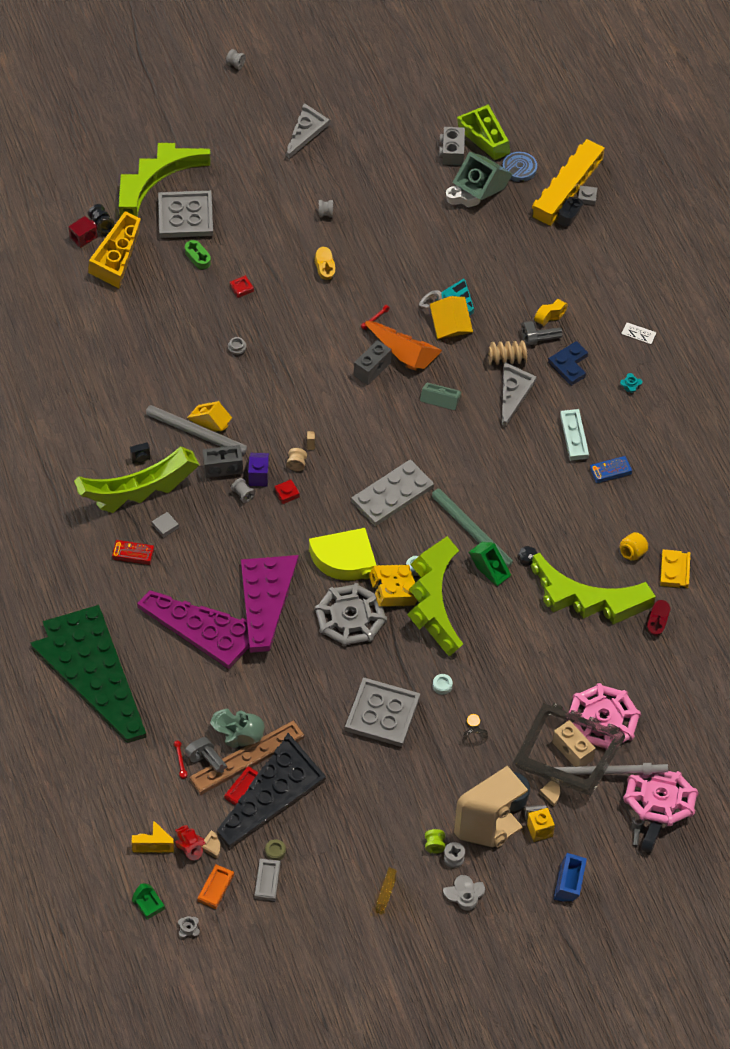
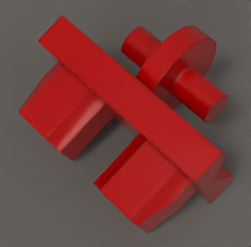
(189, 842)

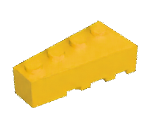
(114, 253)

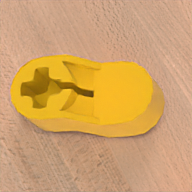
(325, 263)
(550, 312)

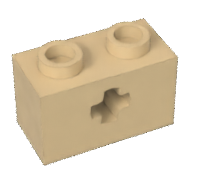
(573, 745)

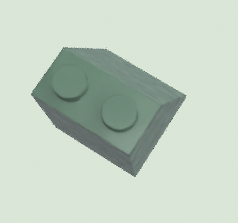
(481, 176)

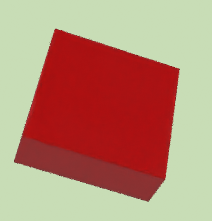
(241, 286)

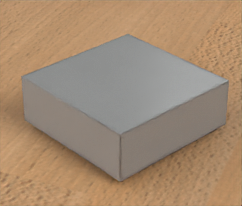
(165, 524)

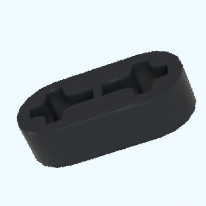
(651, 837)

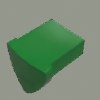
(147, 901)

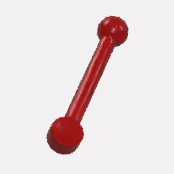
(385, 309)
(183, 773)

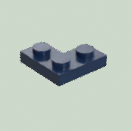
(566, 362)

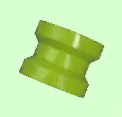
(435, 841)

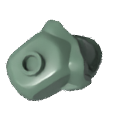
(239, 729)

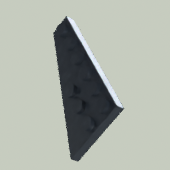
(277, 785)

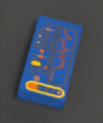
(610, 469)

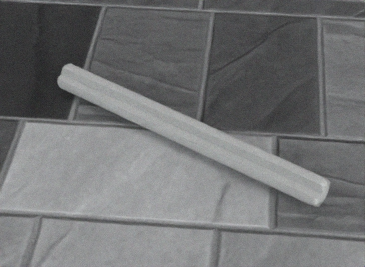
(193, 428)

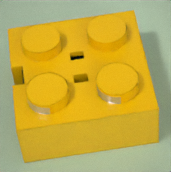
(393, 585)

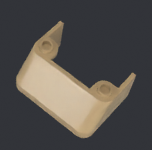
(484, 810)

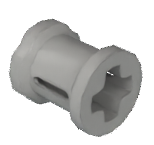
(243, 490)

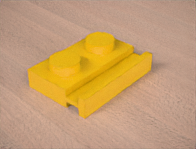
(675, 568)

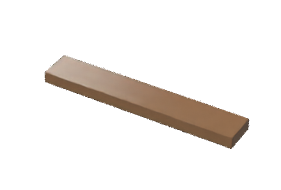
(247, 756)

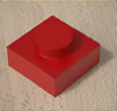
(287, 491)

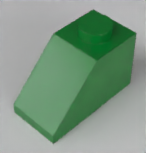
(490, 562)

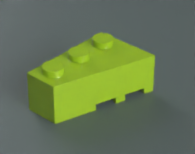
(485, 132)

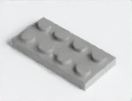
(392, 492)

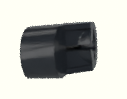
(569, 211)

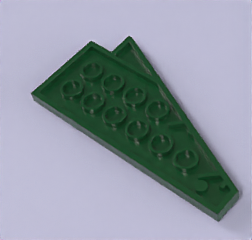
(86, 659)

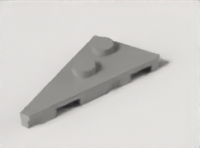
(309, 125)
(515, 389)

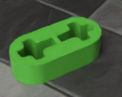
(200, 253)

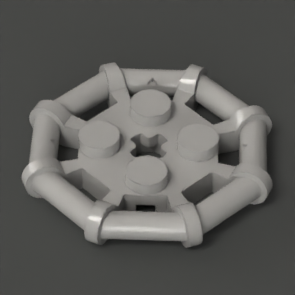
(350, 623)

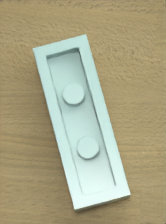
(574, 434)

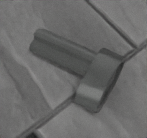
(532, 336)
(203, 749)

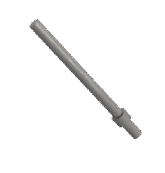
(646, 769)

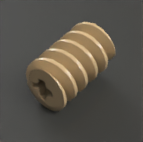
(507, 352)

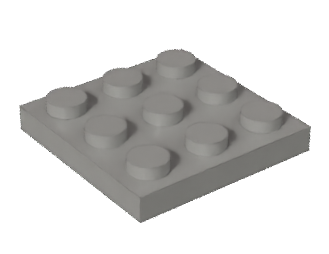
(185, 214)
(382, 712)

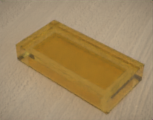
(386, 891)

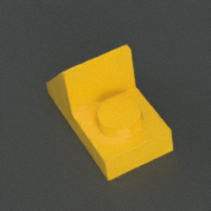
(158, 842)

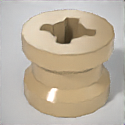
(296, 459)

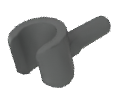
(637, 828)

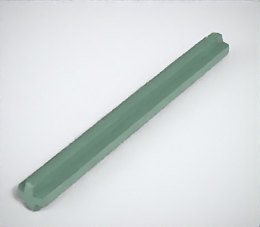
(478, 534)

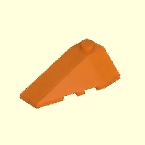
(410, 351)

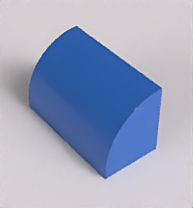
(570, 878)

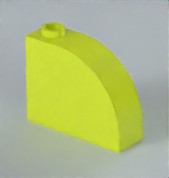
(343, 554)

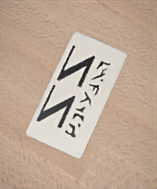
(639, 333)

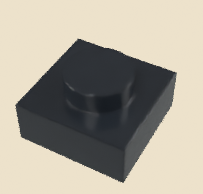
(140, 452)

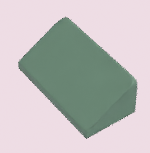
(440, 396)

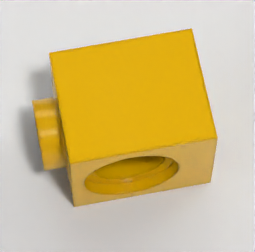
(540, 824)

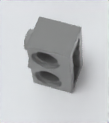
(452, 146)

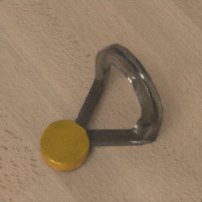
(473, 722)

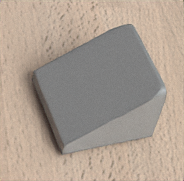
(528, 809)

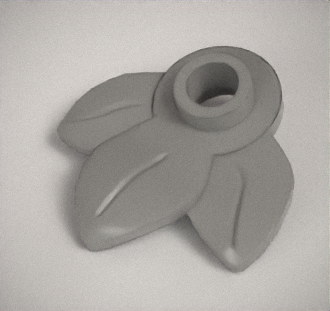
(465, 892)

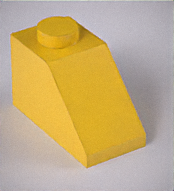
(211, 416)

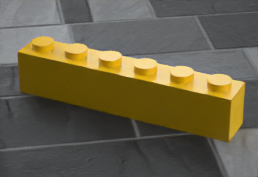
(568, 181)

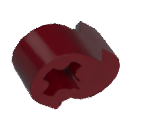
(662, 609)

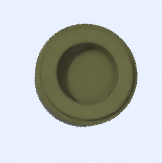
(275, 850)

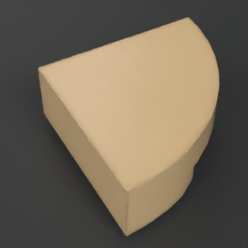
(310, 440)
(551, 792)
(212, 845)

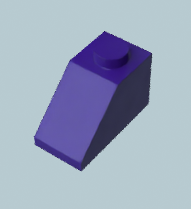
(258, 469)

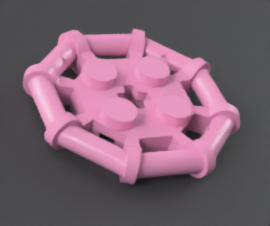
(606, 706)
(666, 804)

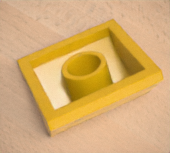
(451, 317)

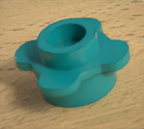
(628, 386)

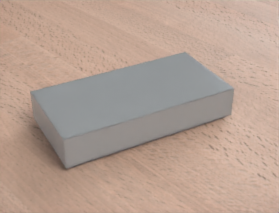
(267, 880)

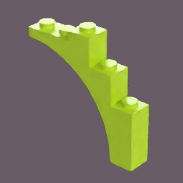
(169, 160)
(138, 486)
(428, 591)
(587, 600)

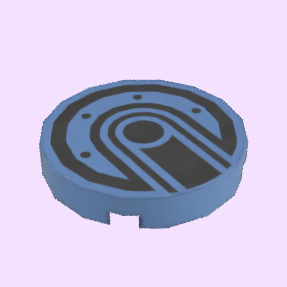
(521, 165)

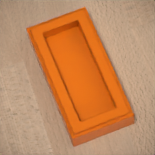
(215, 886)

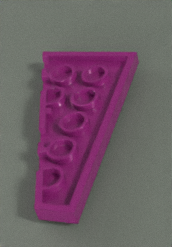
(265, 593)
(205, 628)

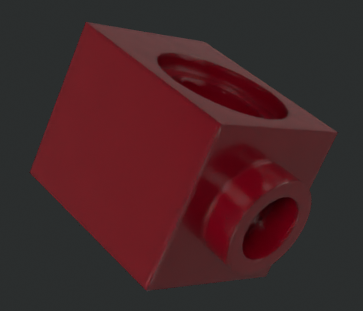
(83, 231)

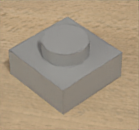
(587, 195)

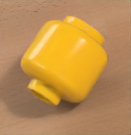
(633, 546)

